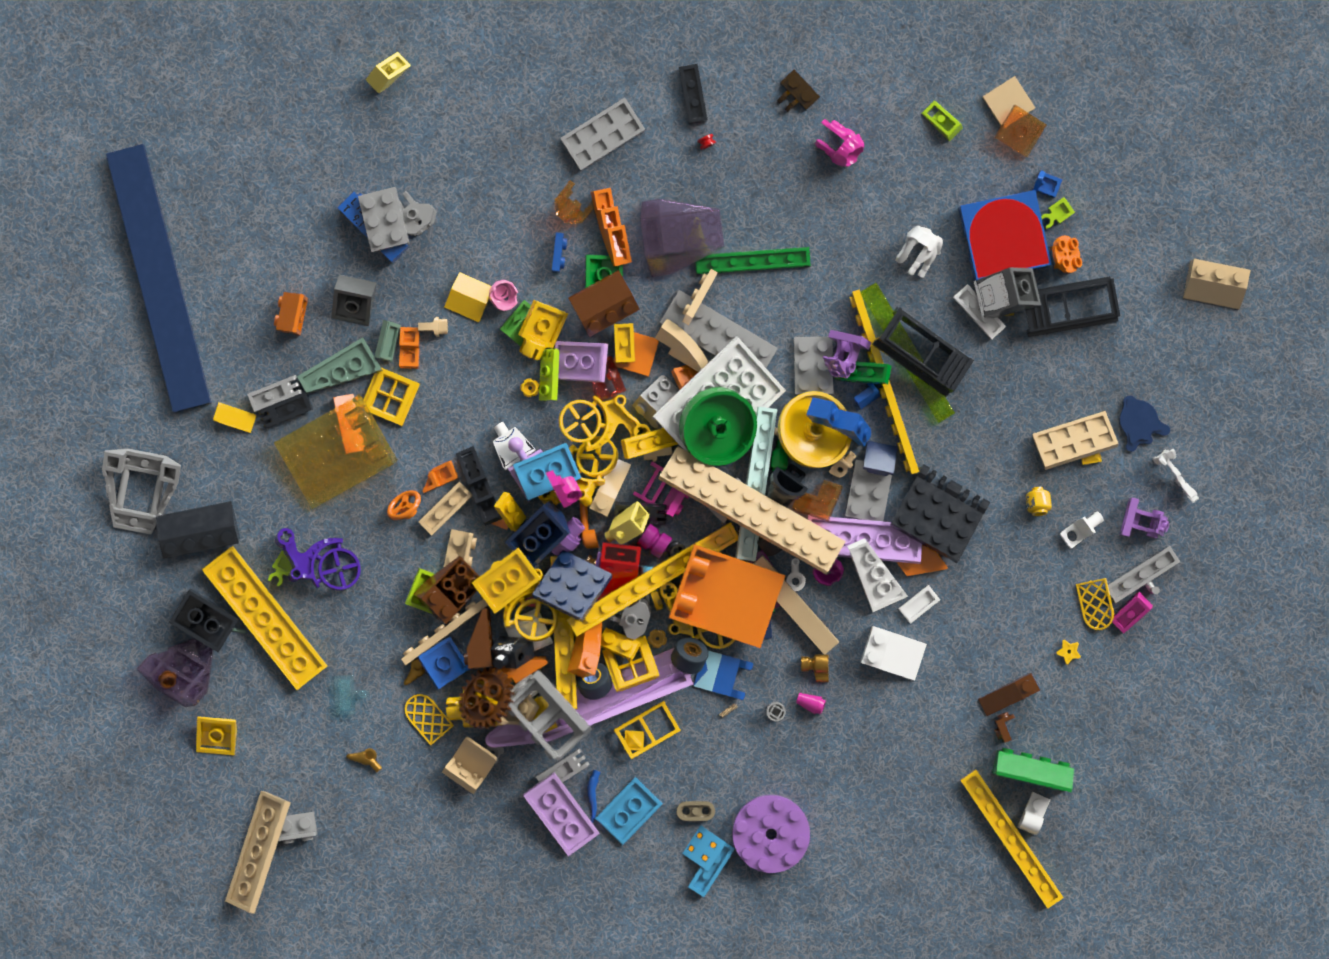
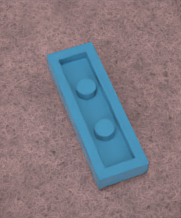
(704, 879)

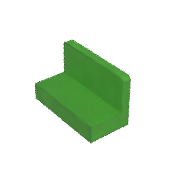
(515, 322)

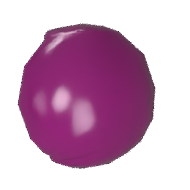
(836, 574)

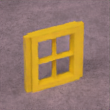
(405, 403)
(648, 660)

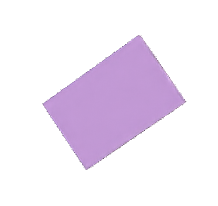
(582, 361)

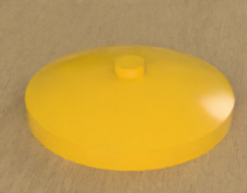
(807, 441)

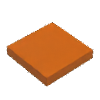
(645, 351)

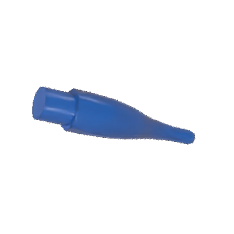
(591, 788)

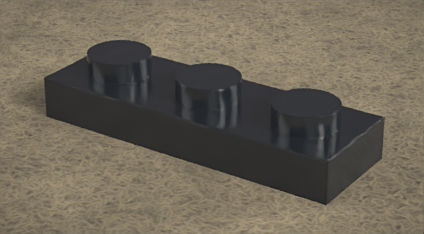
(693, 93)

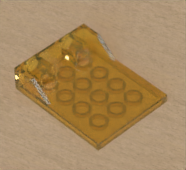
(336, 451)

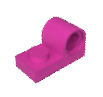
(565, 488)
(1132, 612)

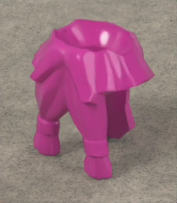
(848, 151)

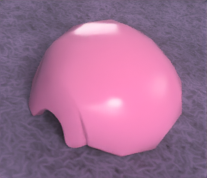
(507, 290)

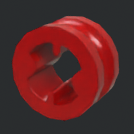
(706, 141)

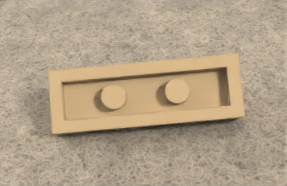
(698, 296)
(445, 508)

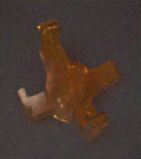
(570, 210)

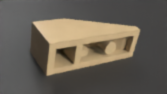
(608, 492)

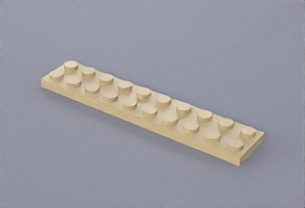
(752, 510)

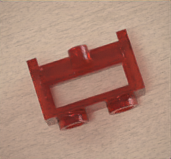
(613, 375)

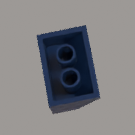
(540, 533)

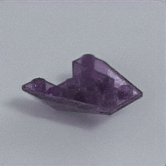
(678, 234)

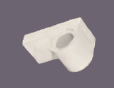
(1033, 814)

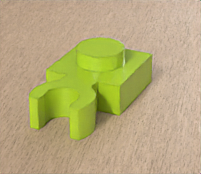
(1059, 211)
(282, 567)

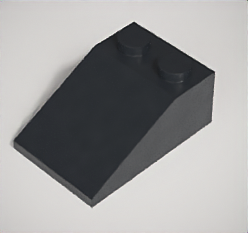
(203, 620)

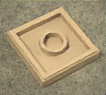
(1005, 96)

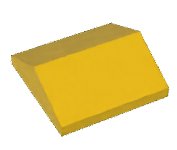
(468, 297)
(216, 733)

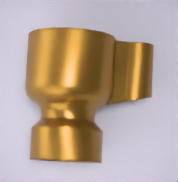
(818, 664)

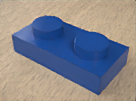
(560, 245)

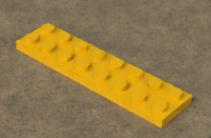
(264, 617)

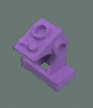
(845, 344)
(1132, 516)

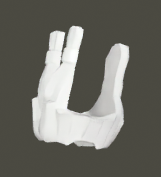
(932, 247)

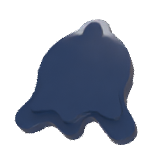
(1139, 421)

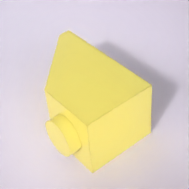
(387, 72)

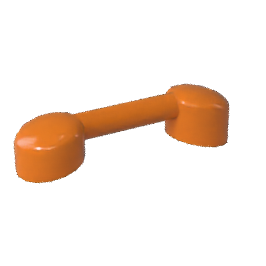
(588, 536)

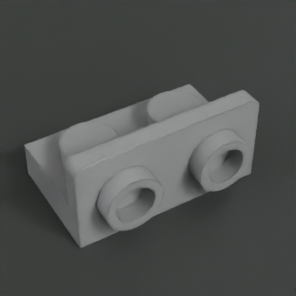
(298, 826)

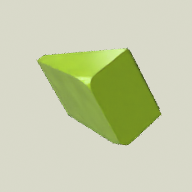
(943, 121)

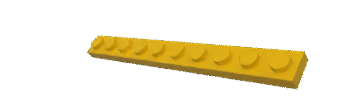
(886, 390)
(650, 580)

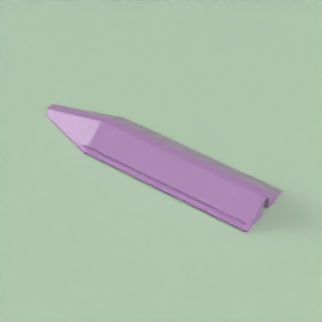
(610, 705)

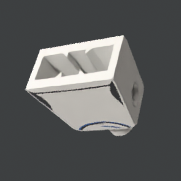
(506, 456)

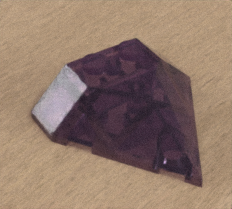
(192, 666)

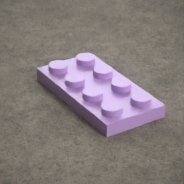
(561, 813)

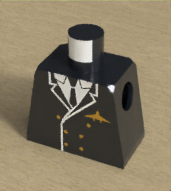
(511, 652)

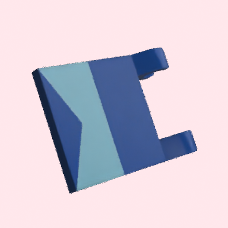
(720, 674)

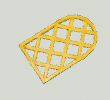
(1078, 586)
(423, 718)

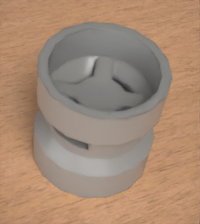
(775, 711)

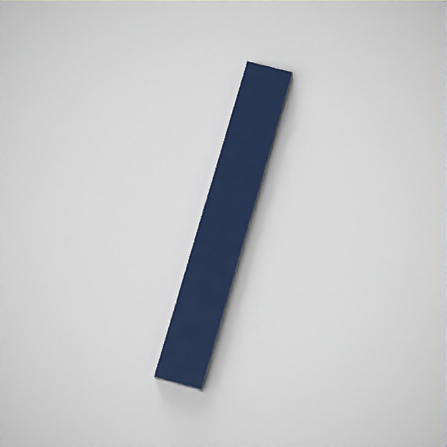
(158, 278)

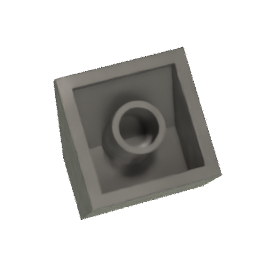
(353, 300)

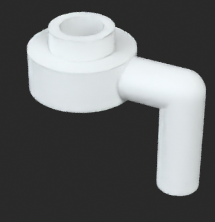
(795, 574)

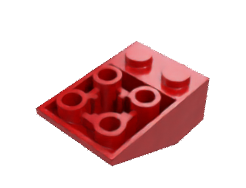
(621, 562)

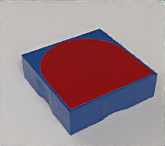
(1005, 234)

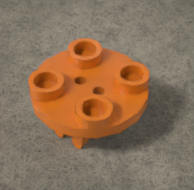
(1066, 254)

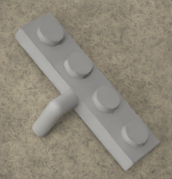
(1143, 575)

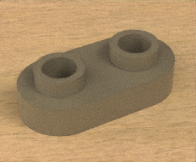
(695, 811)

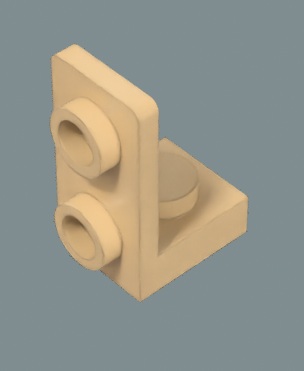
(527, 708)

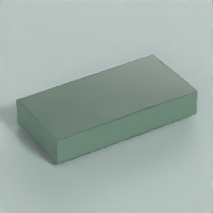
(387, 341)

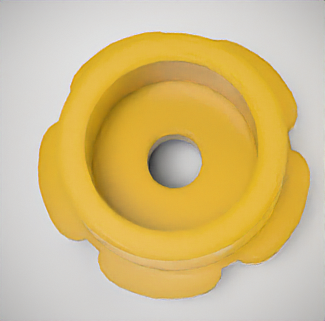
(529, 382)

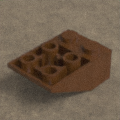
(448, 589)

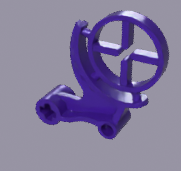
(303, 563)

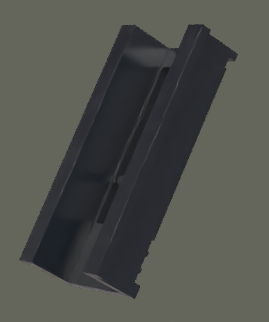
(1039, 317)
(950, 373)

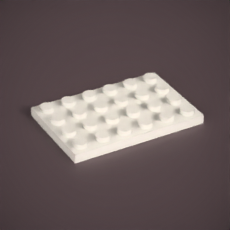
(732, 369)

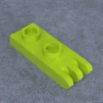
(549, 375)

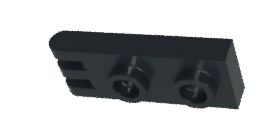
(286, 409)
(651, 508)

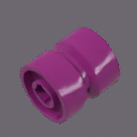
(654, 541)

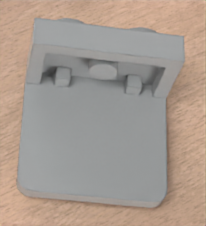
(654, 399)

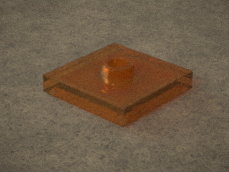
(1020, 131)

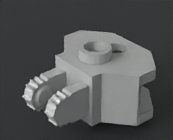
(416, 212)
(630, 618)

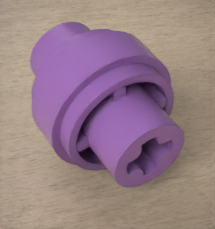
(572, 539)

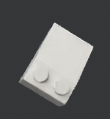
(893, 653)

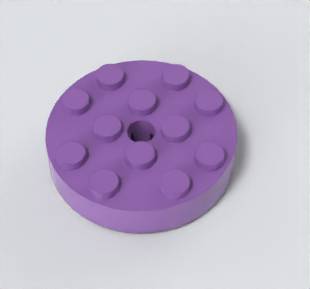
(771, 813)

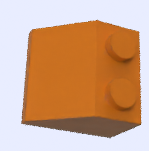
(291, 313)

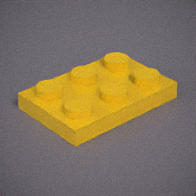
(506, 580)

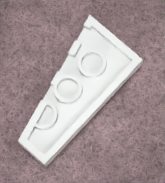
(875, 578)

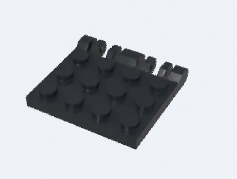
(937, 516)

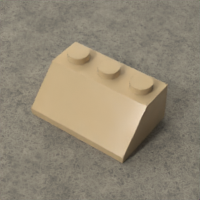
(1216, 283)

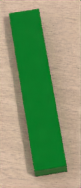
(754, 260)

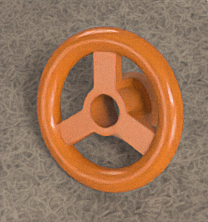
(406, 508)

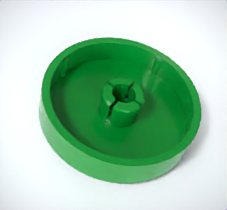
(733, 437)

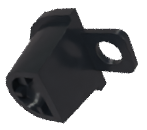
(785, 486)

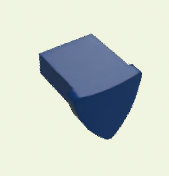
(1047, 184)
(867, 396)

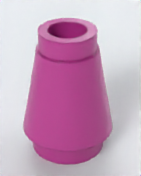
(812, 703)

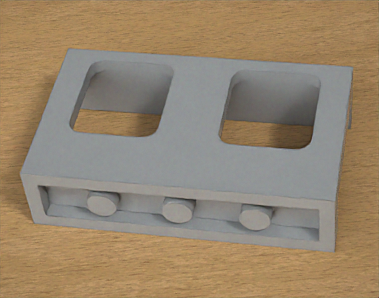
(558, 709)

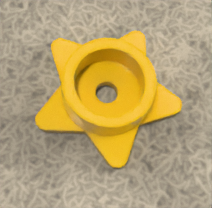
(1069, 656)

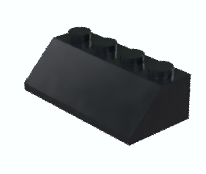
(197, 529)

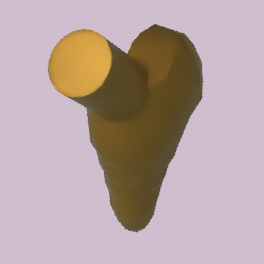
(415, 672)
(366, 758)

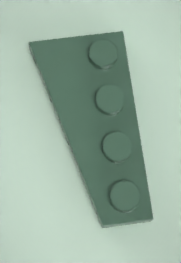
(344, 366)

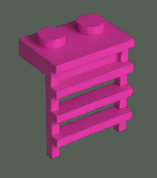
(673, 499)

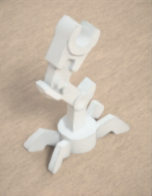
(1163, 459)

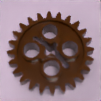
(480, 712)

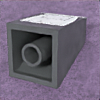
(1007, 292)

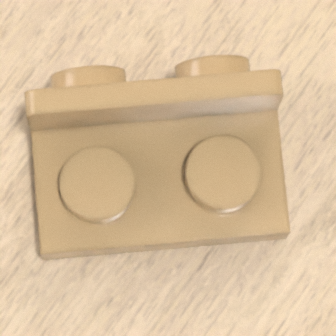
(460, 545)

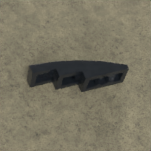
(479, 485)

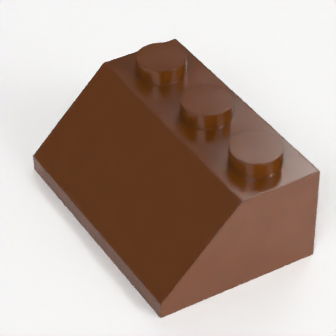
(604, 303)

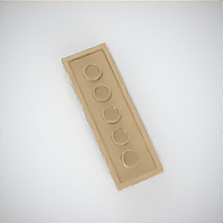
(257, 852)

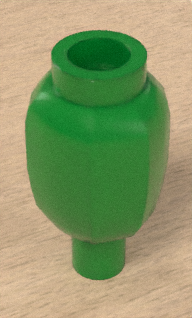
(778, 458)

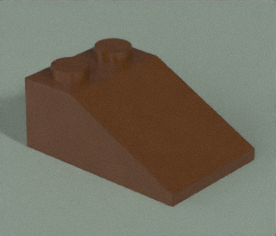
(480, 644)

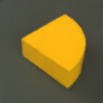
(657, 601)

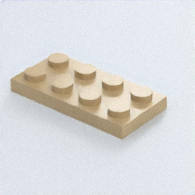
(1075, 440)

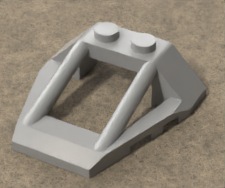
(128, 459)

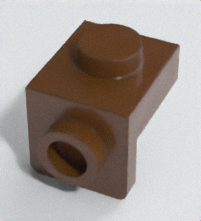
(1002, 731)

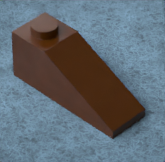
(1009, 694)

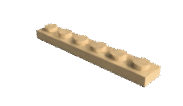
(442, 631)

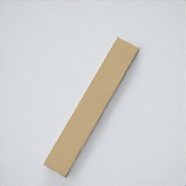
(802, 613)

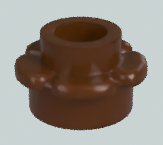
(167, 679)

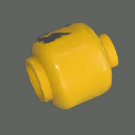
(1038, 501)

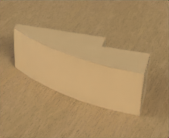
(681, 345)

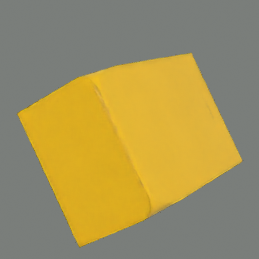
(234, 417)

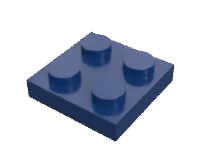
(443, 663)

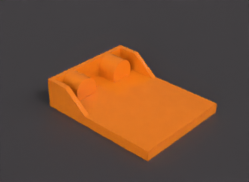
(726, 596)

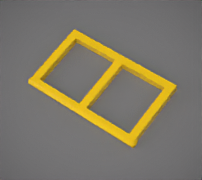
(654, 742)

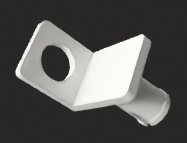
(1082, 528)

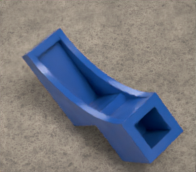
(848, 423)

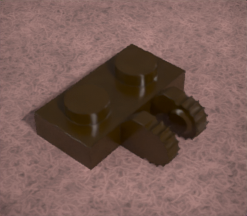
(799, 90)

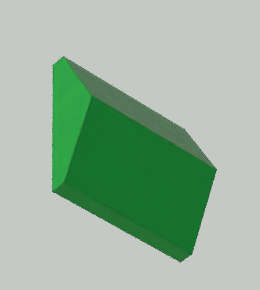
(599, 267)

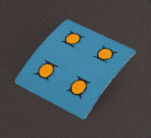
(704, 848)

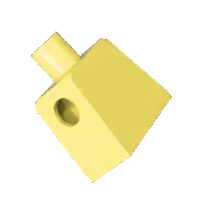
(628, 524)

